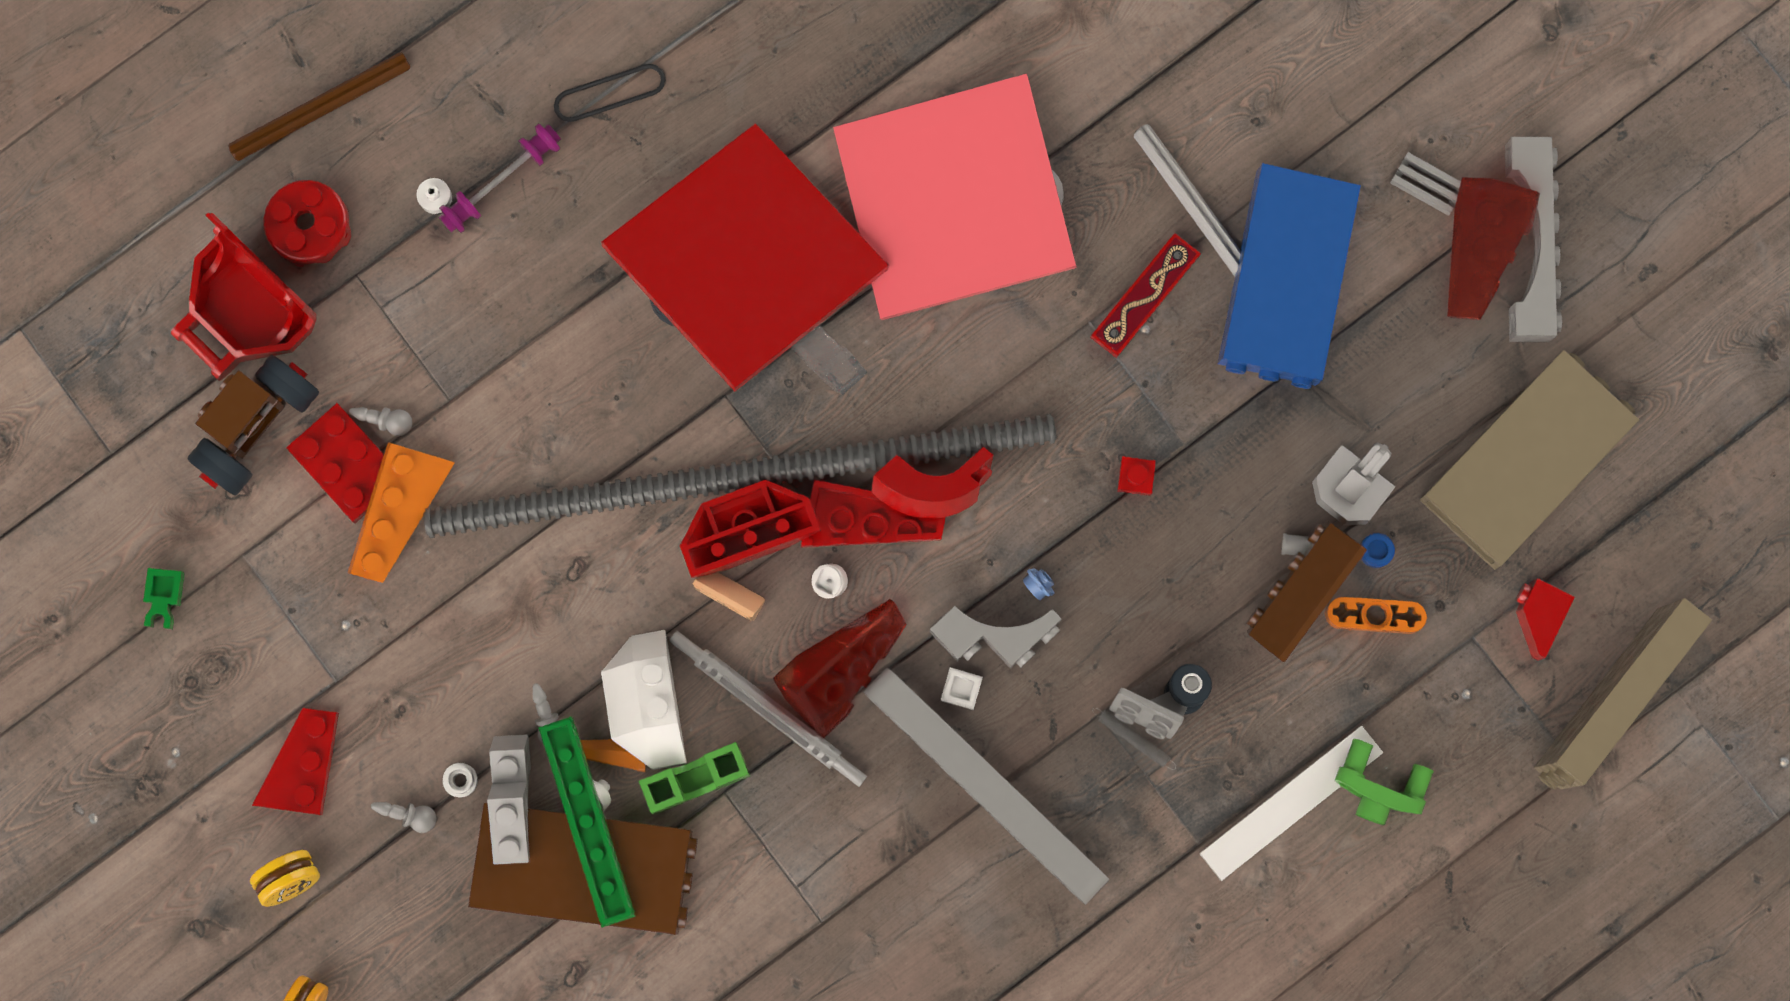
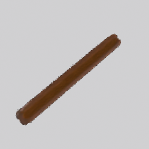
(319, 106)

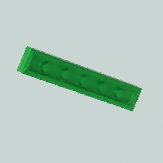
(587, 822)

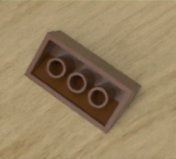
(1305, 591)

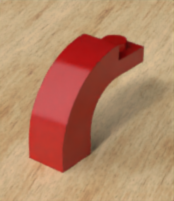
(929, 495)

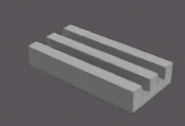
(1432, 172)

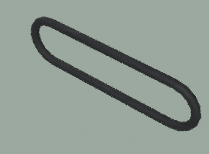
(614, 105)

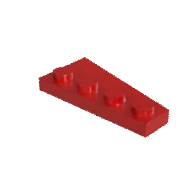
(860, 518)

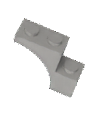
(1012, 644)
(509, 798)

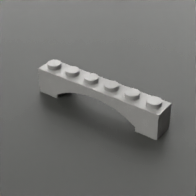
(1531, 166)

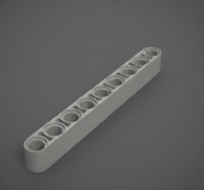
(986, 786)

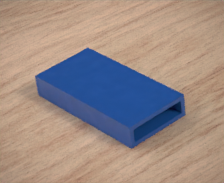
(1289, 276)

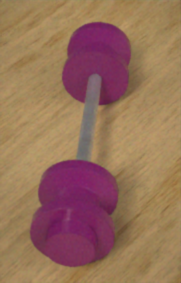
(536, 147)

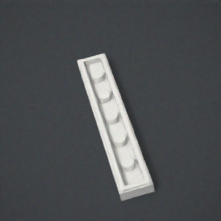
(1282, 808)

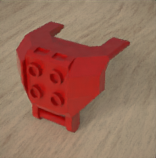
(240, 306)

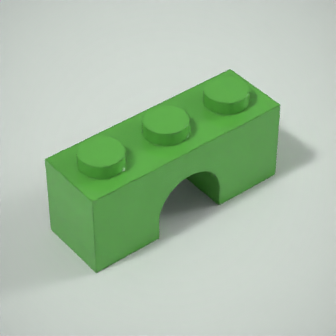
(694, 778)

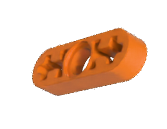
(1401, 626)

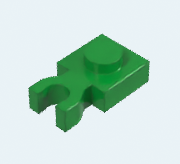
(162, 590)

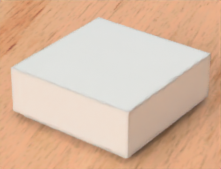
(961, 688)

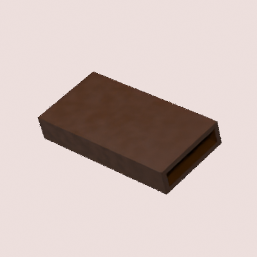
(555, 885)

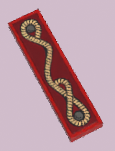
(1145, 295)

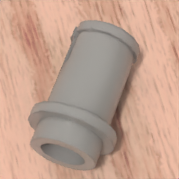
(1293, 544)

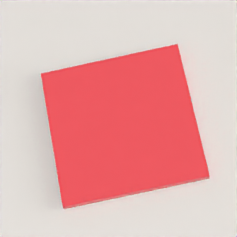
(955, 196)

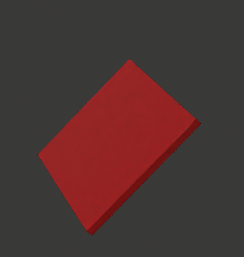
(744, 256)

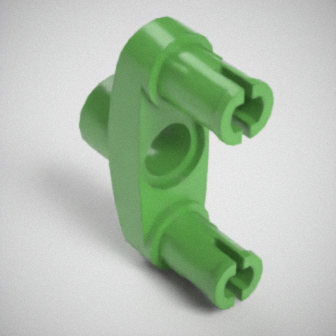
(1376, 799)

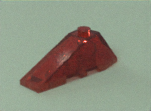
(1486, 232)
(831, 672)

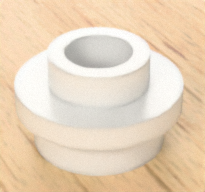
(449, 780)

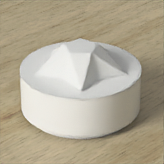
(829, 580)

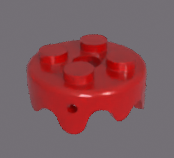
(321, 241)

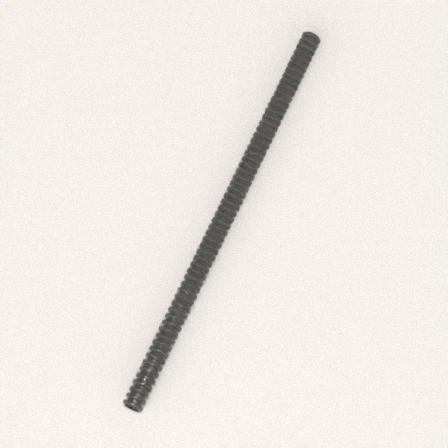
(736, 476)

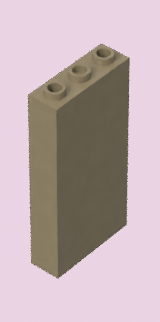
(1530, 459)
(1621, 695)

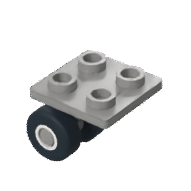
(1164, 714)

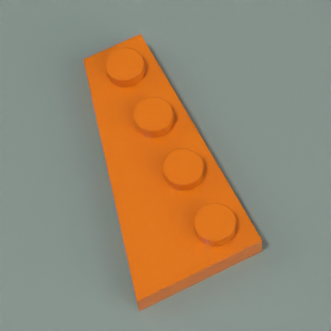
(397, 504)

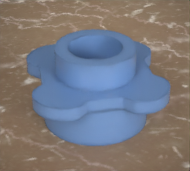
(1039, 583)

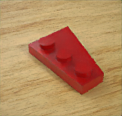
(302, 766)

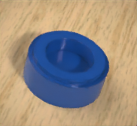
(1379, 550)

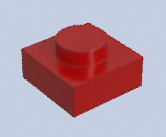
(1136, 476)

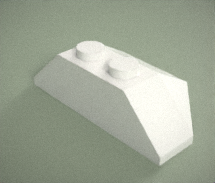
(644, 701)

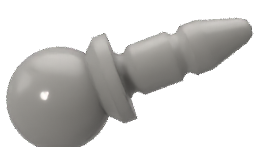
(396, 422)
(543, 709)
(420, 818)

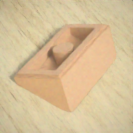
(730, 594)

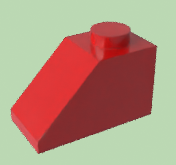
(1541, 615)

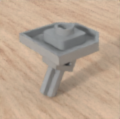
(1353, 487)

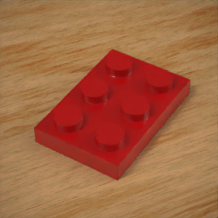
(340, 460)

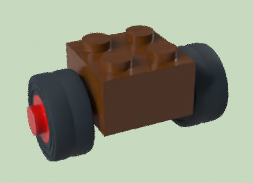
(242, 416)

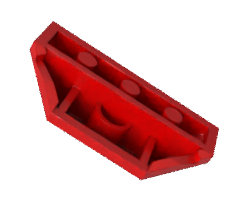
(746, 527)

